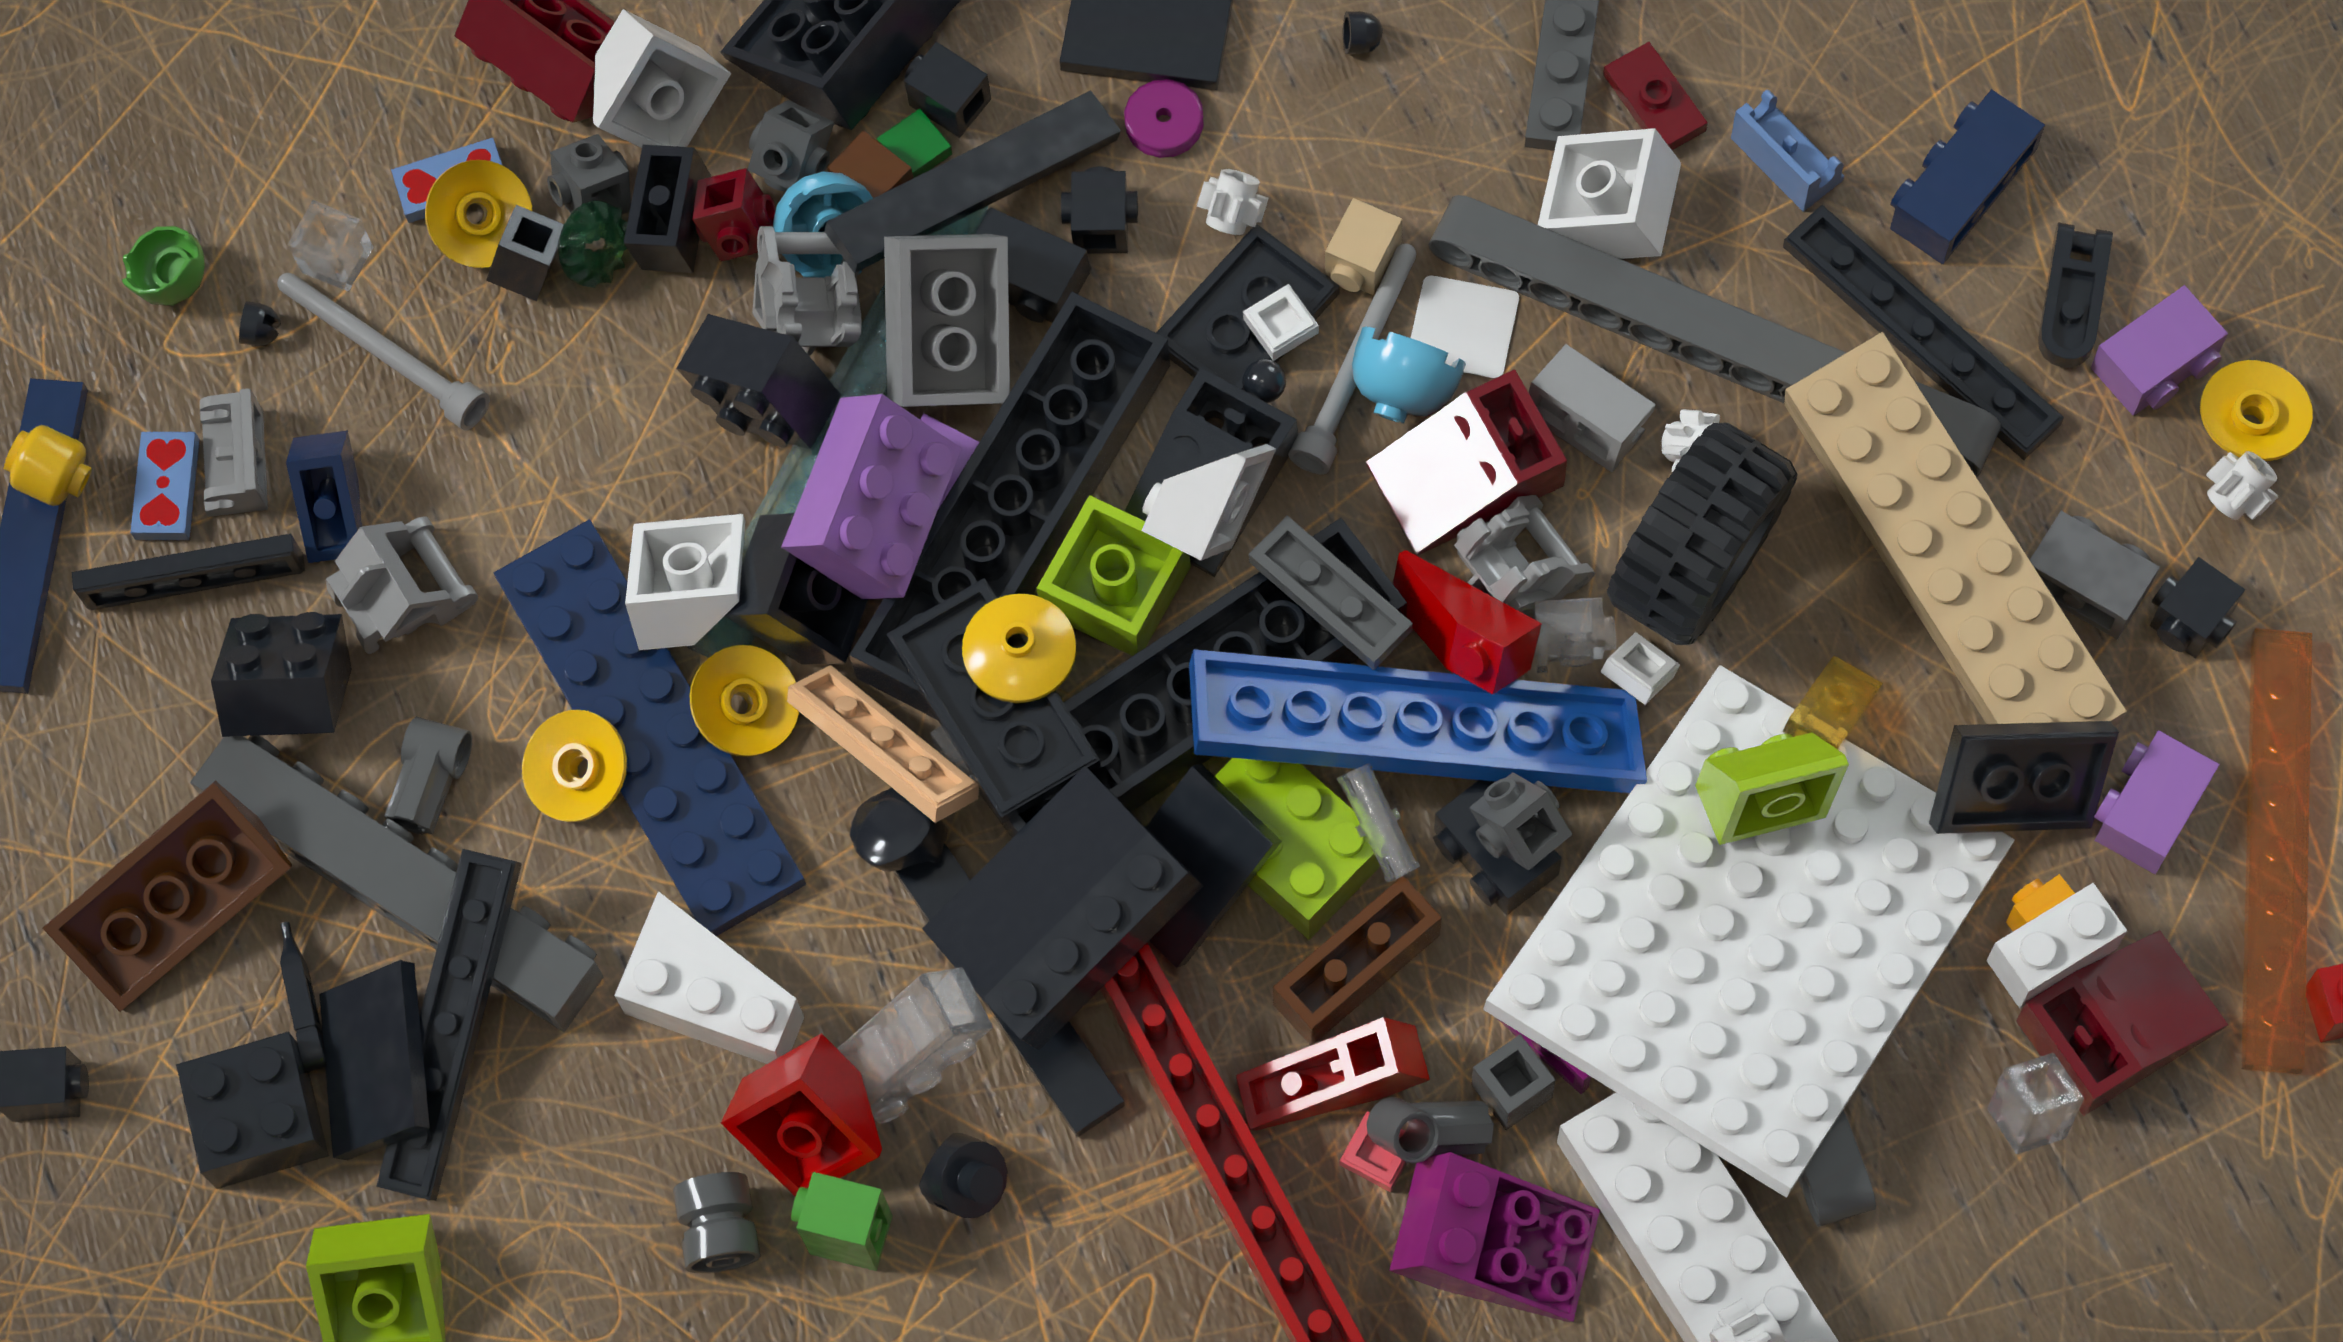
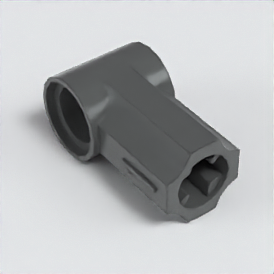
(430, 760)
(1431, 1128)

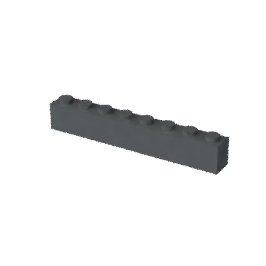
(393, 875)

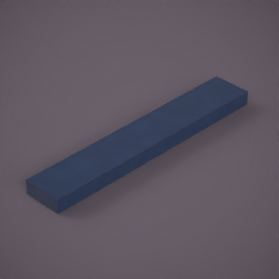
(31, 538)

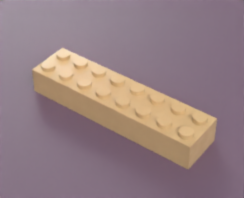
(1947, 542)

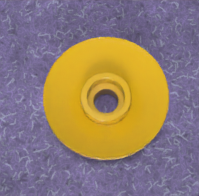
(454, 191)
(2259, 391)
(1022, 672)
(763, 684)
(553, 763)

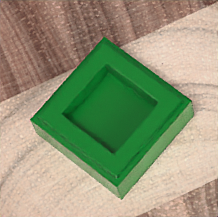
(917, 143)

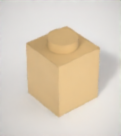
(1362, 247)

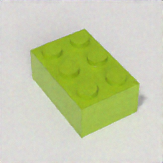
(1320, 849)

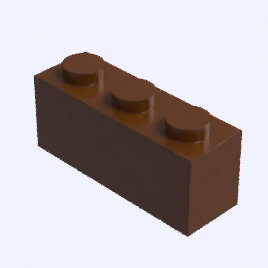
(1357, 960)

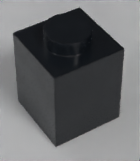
(947, 88)
(525, 253)
(41, 1083)

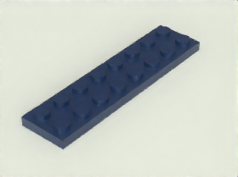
(675, 781)

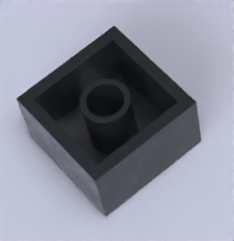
(758, 382)
(793, 602)
(281, 675)
(251, 1110)

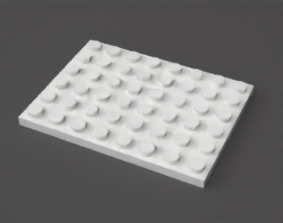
(1750, 973)

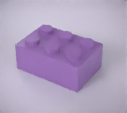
(871, 497)

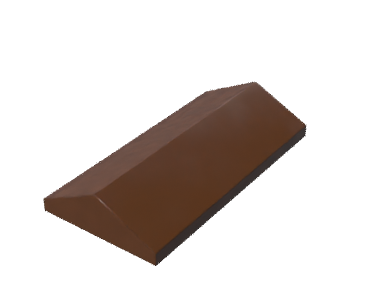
(168, 895)

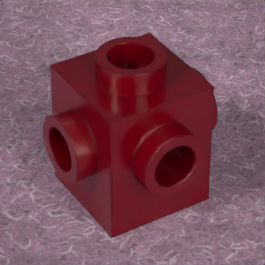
(730, 212)

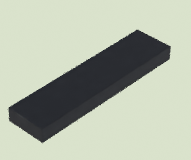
(188, 572)

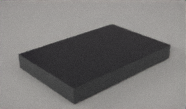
(1148, 40)
(1210, 323)
(2023, 776)
(1218, 845)
(374, 1060)

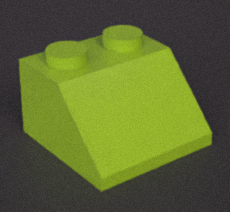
(1770, 785)
(377, 1281)

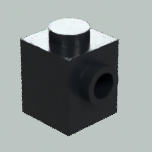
(1099, 210)
(2196, 609)

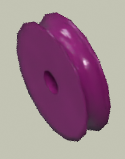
(1167, 137)

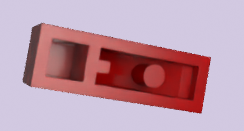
(1466, 626)
(1334, 1074)

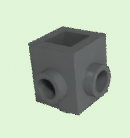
(789, 145)
(589, 173)
(1519, 820)

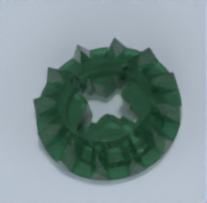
(582, 227)

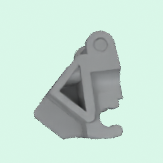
(808, 308)
(1504, 572)
(380, 589)

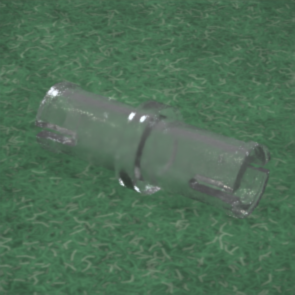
(1378, 822)

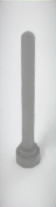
(462, 402)
(1316, 447)

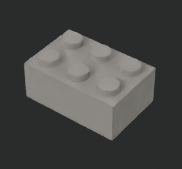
(947, 319)

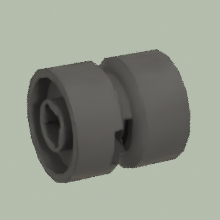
(715, 1213)

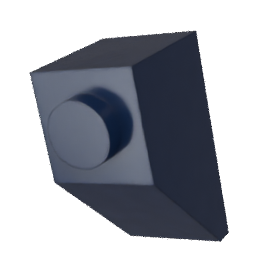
(325, 493)

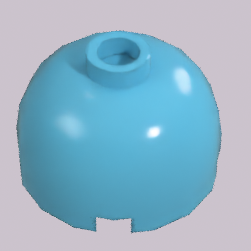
(808, 208)
(1404, 375)

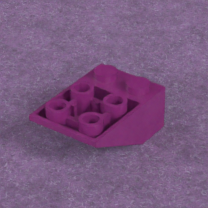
(1494, 1237)

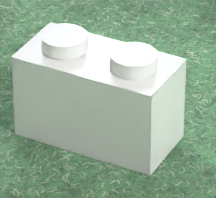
(2056, 944)

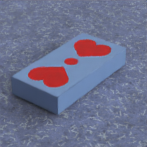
(417, 178)
(165, 486)

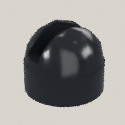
(1361, 32)
(258, 324)

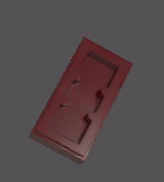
(1655, 96)

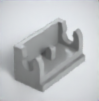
(1590, 407)
(233, 453)

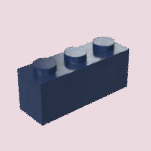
(1965, 175)

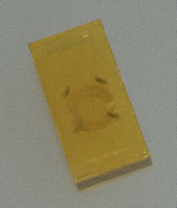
(1834, 703)

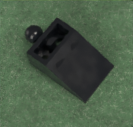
(1194, 442)

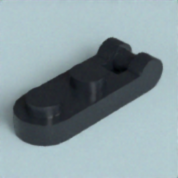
(2074, 295)

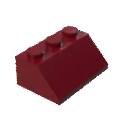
(541, 47)

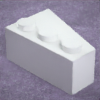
(705, 989)

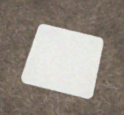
(1467, 323)

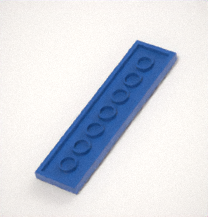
(1413, 722)

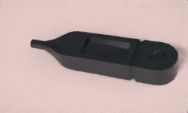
(302, 1003)

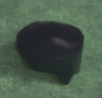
(895, 833)

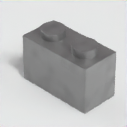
(2093, 573)

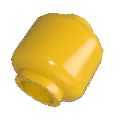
(47, 465)

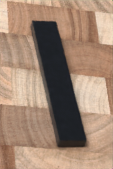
(973, 179)
(1921, 329)
(454, 1015)
(1064, 1063)

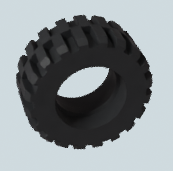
(1701, 533)

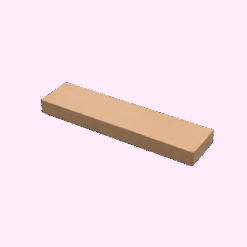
(883, 743)

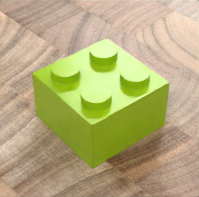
(1113, 577)

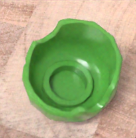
(164, 266)

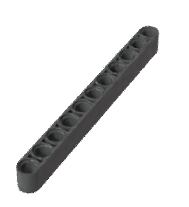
(1661, 312)

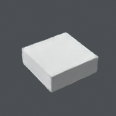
(1280, 322)
(1640, 668)

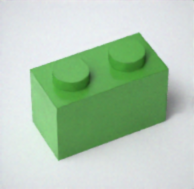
(842, 1220)

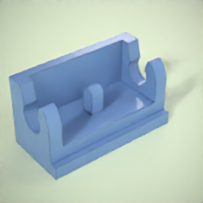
(1785, 152)

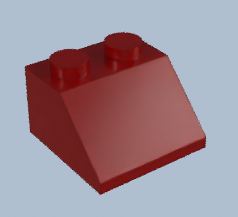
(805, 1115)

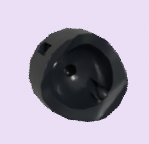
(965, 1176)

